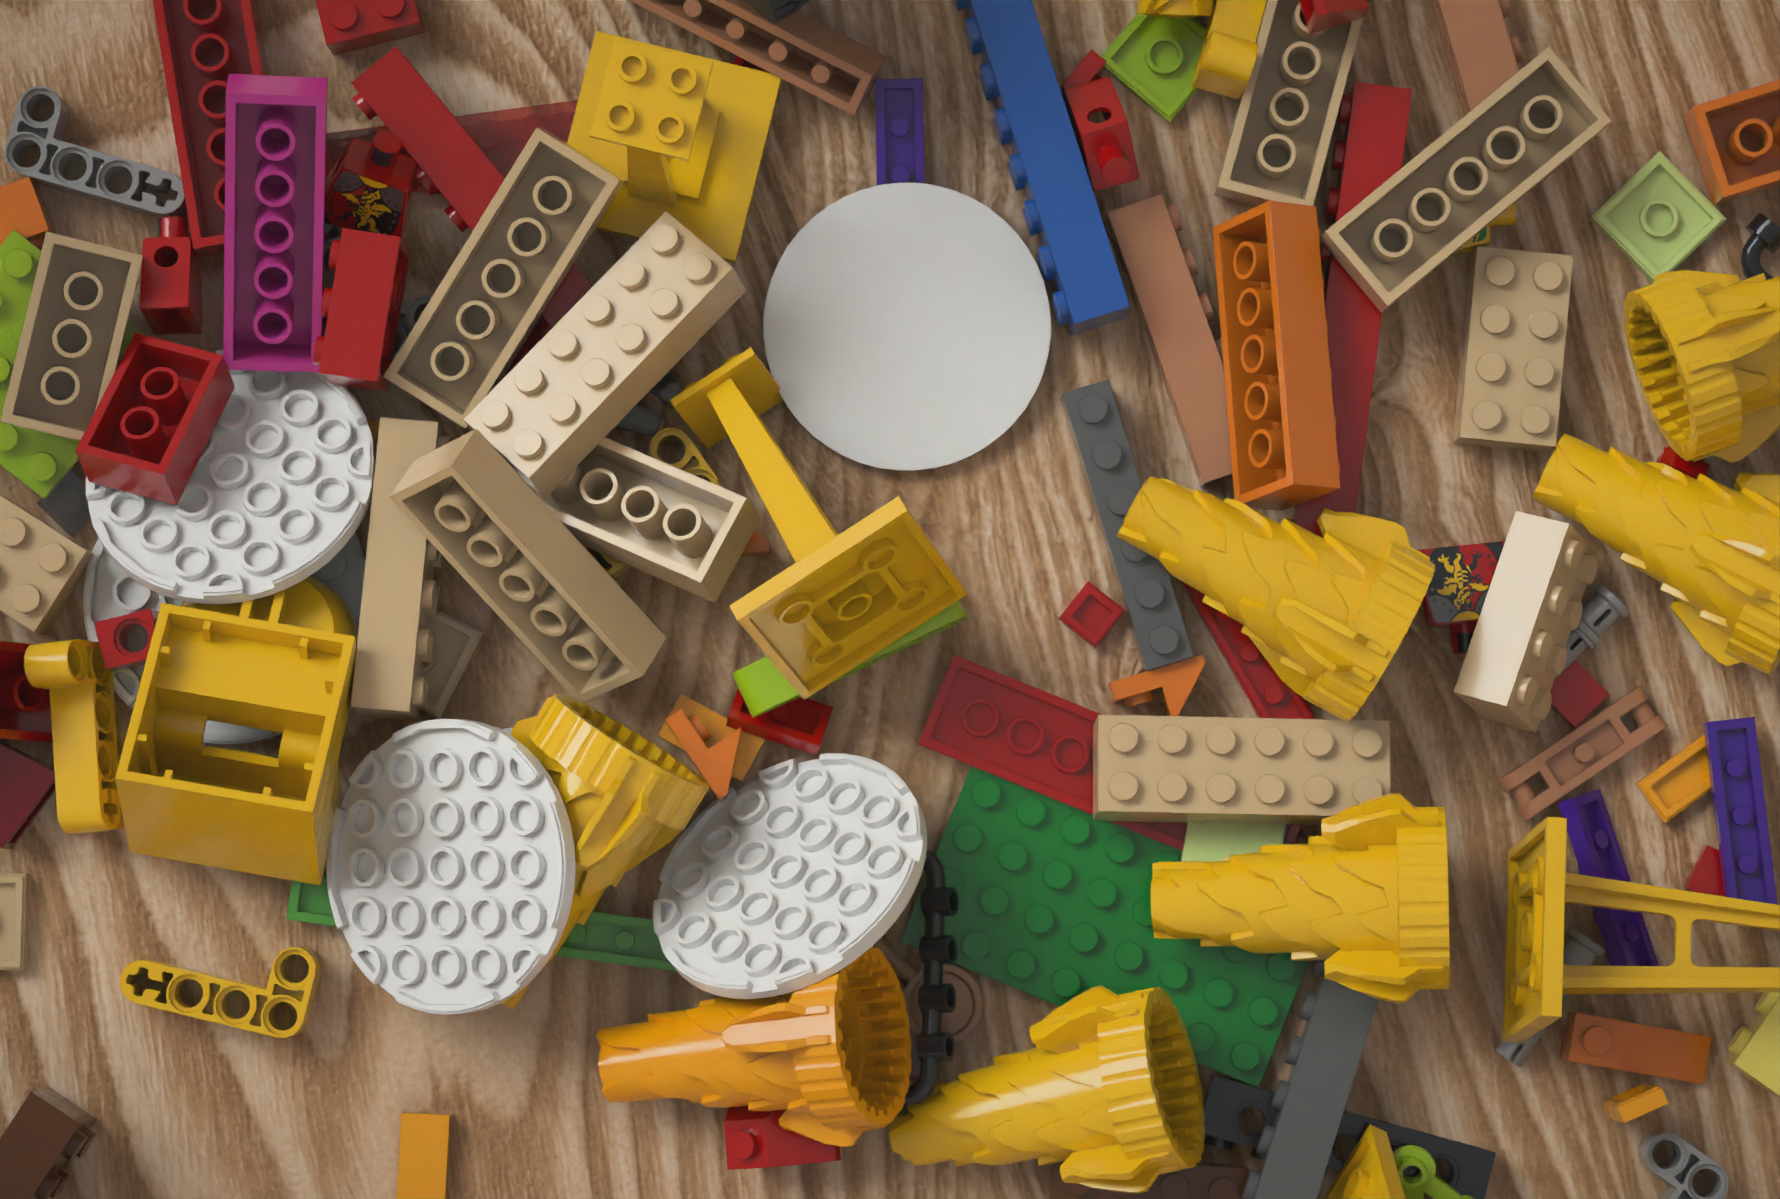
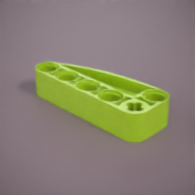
(766, 687)

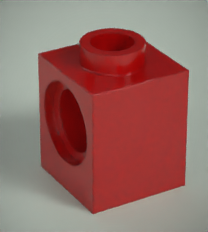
(113, 639)

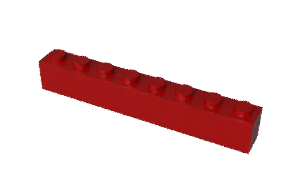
(446, 155)

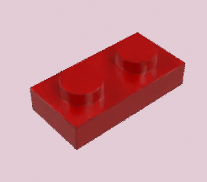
(794, 724)

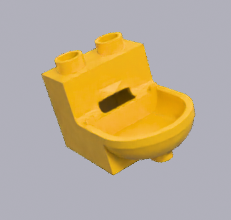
(256, 665)

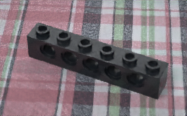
(1226, 1098)

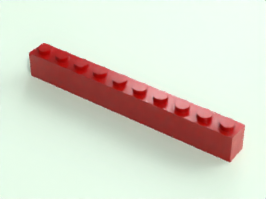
(1366, 159)

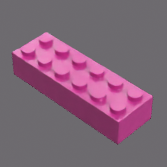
(274, 221)

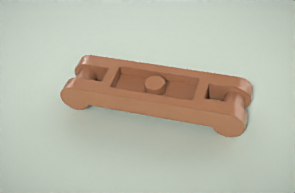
(1582, 753)

